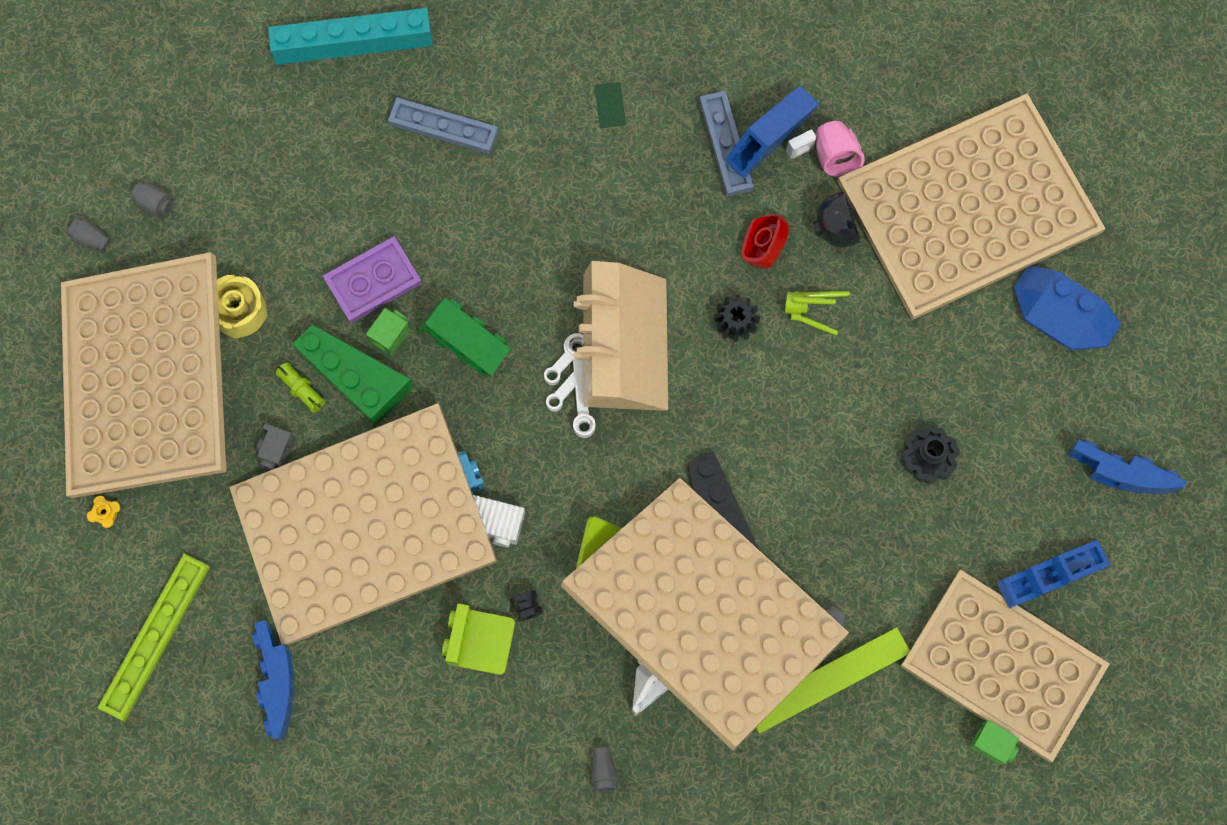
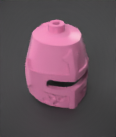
(838, 142)

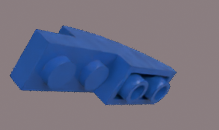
(1135, 476)
(278, 691)

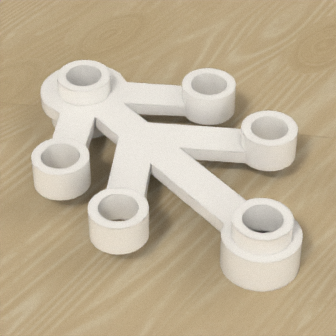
(576, 381)

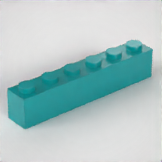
(350, 36)

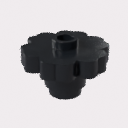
(926, 466)

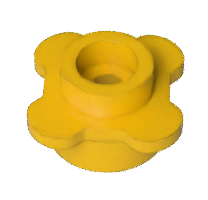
(106, 519)

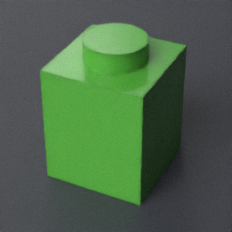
(388, 331)
(995, 743)

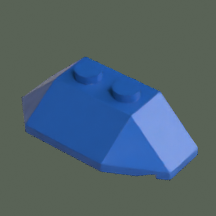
(1064, 309)

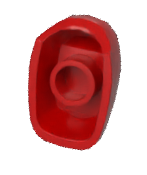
(765, 240)

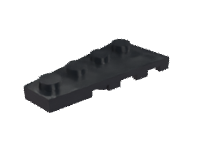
(712, 486)

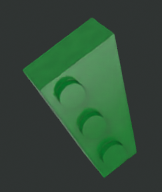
(465, 336)

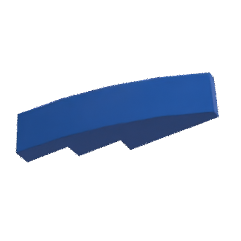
(1053, 574)

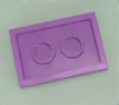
(372, 279)

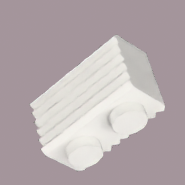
(501, 520)

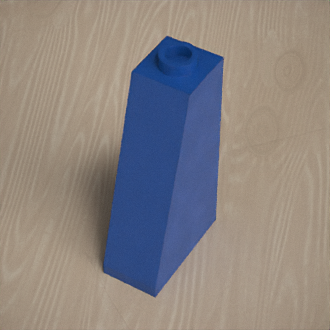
(771, 131)

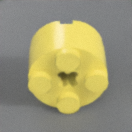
(251, 310)

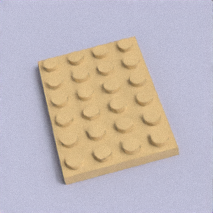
(1005, 665)

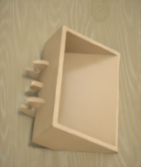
(623, 338)

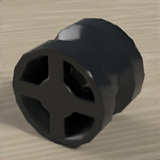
(526, 606)

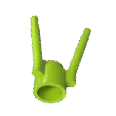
(798, 303)

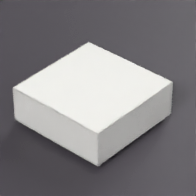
(801, 144)

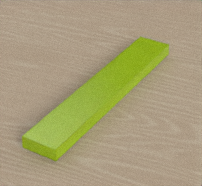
(154, 637)
(838, 676)

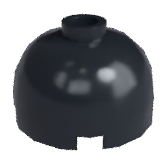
(836, 221)

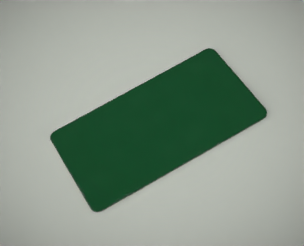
(610, 105)

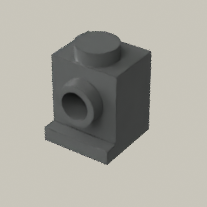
(274, 448)

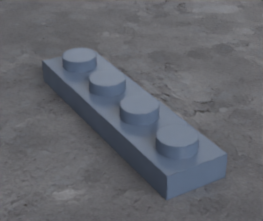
(443, 125)
(723, 139)

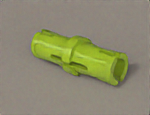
(300, 387)

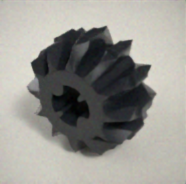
(731, 309)

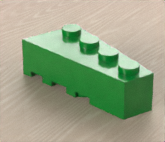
(356, 376)

